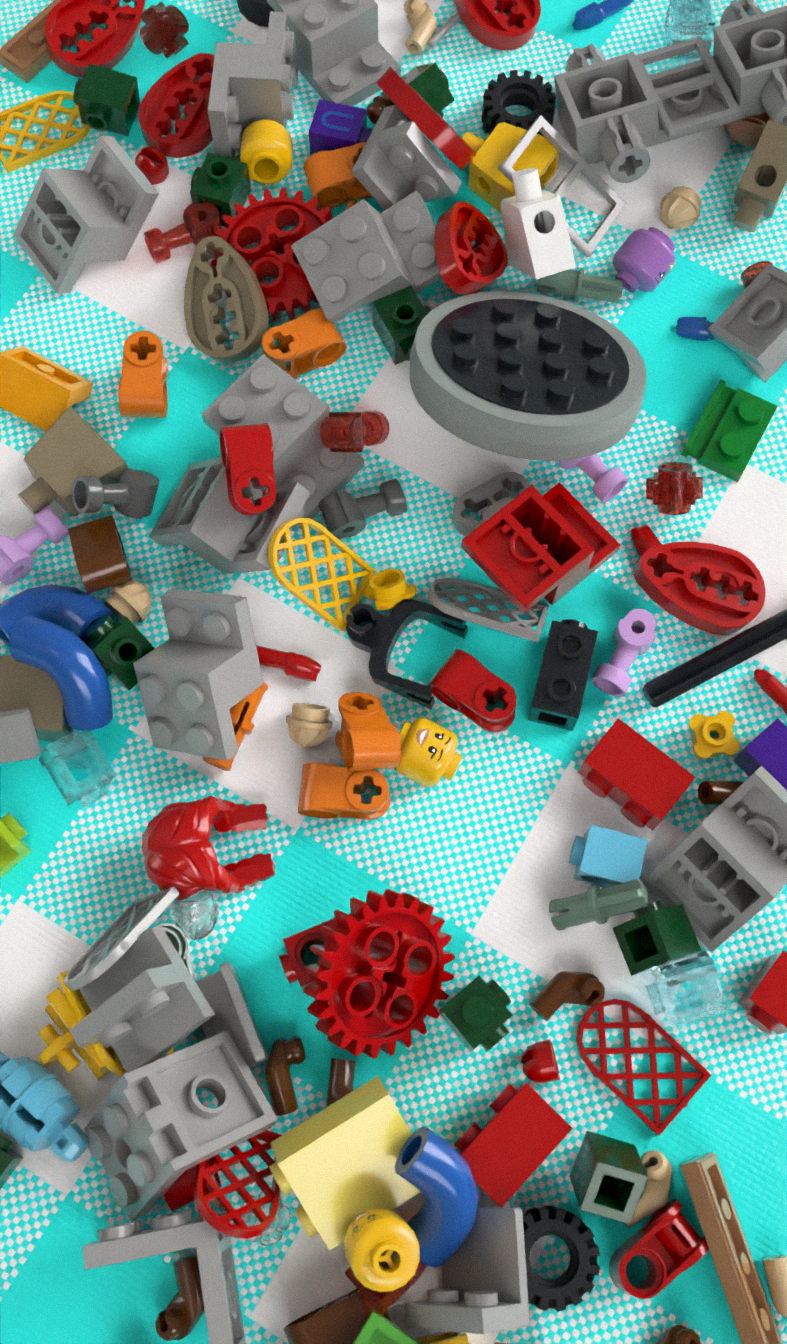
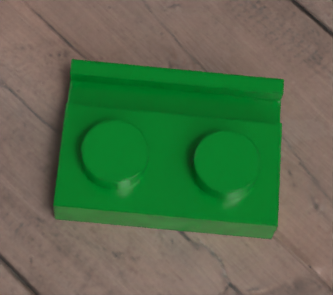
(729, 431)

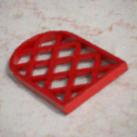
(681, 1101)
(222, 1223)

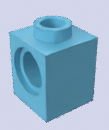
(607, 856)

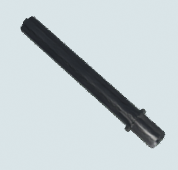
(716, 660)

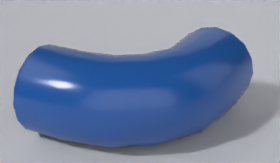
(54, 603)
(71, 666)
(448, 1191)

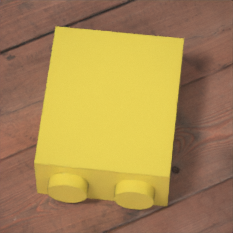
(344, 1162)

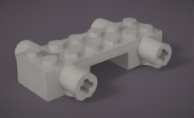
(614, 113)

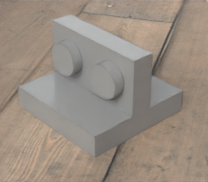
(402, 161)
(757, 323)
(142, 1003)

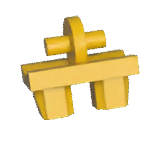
(59, 1046)

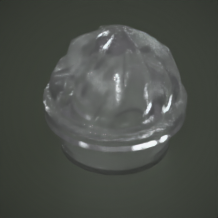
(195, 915)

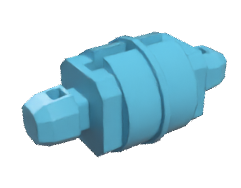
(38, 1109)

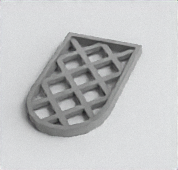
(486, 618)
(118, 938)

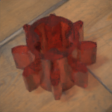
(164, 29)
(674, 488)

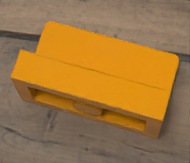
(38, 387)

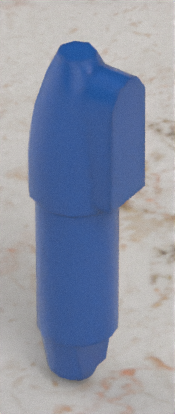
(596, 13)
(694, 328)

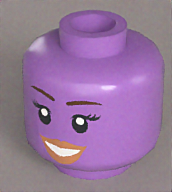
(644, 260)

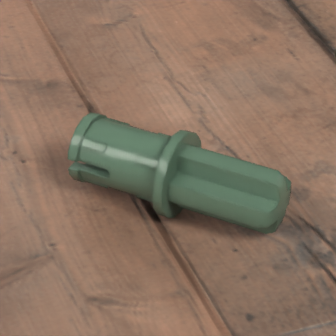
(577, 284)
(599, 904)

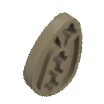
(247, 302)

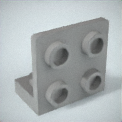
(481, 1280)

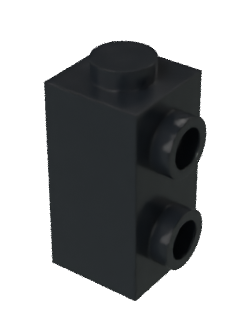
(563, 674)

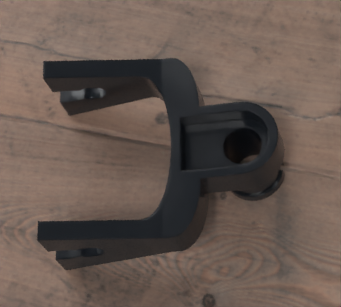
(383, 634)

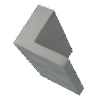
(233, 1014)

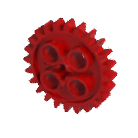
(263, 224)
(390, 979)

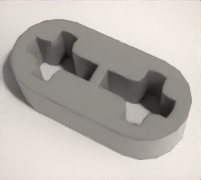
(486, 496)

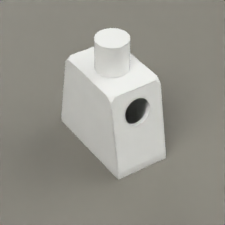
(536, 228)

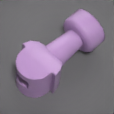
(608, 481)
(17, 552)
(632, 638)

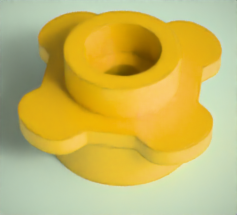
(389, 589)
(704, 744)

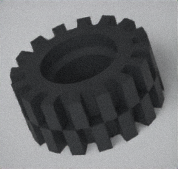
(517, 91)
(583, 1264)

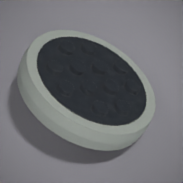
(526, 375)

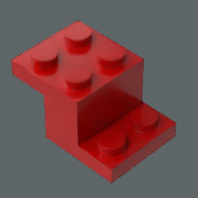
(540, 546)

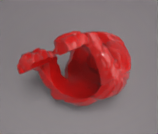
(180, 850)

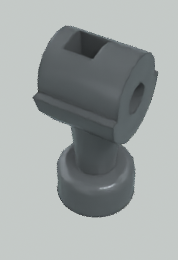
(131, 496)
(347, 515)

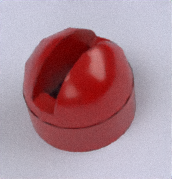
(146, 164)
(540, 1062)

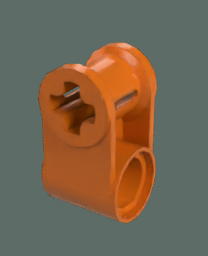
(331, 176)
(304, 343)
(143, 381)
(366, 734)
(334, 792)

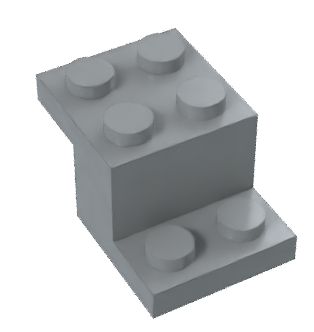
(338, 47)
(252, 85)
(85, 214)
(369, 255)
(295, 419)
(210, 527)
(199, 673)
(729, 861)

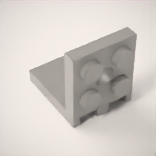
(158, 1128)
(176, 1233)

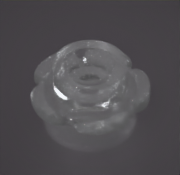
(274, 1232)

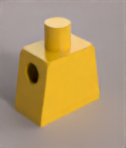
(488, 180)

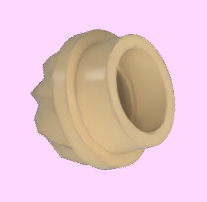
(680, 208)
(130, 600)
(308, 724)

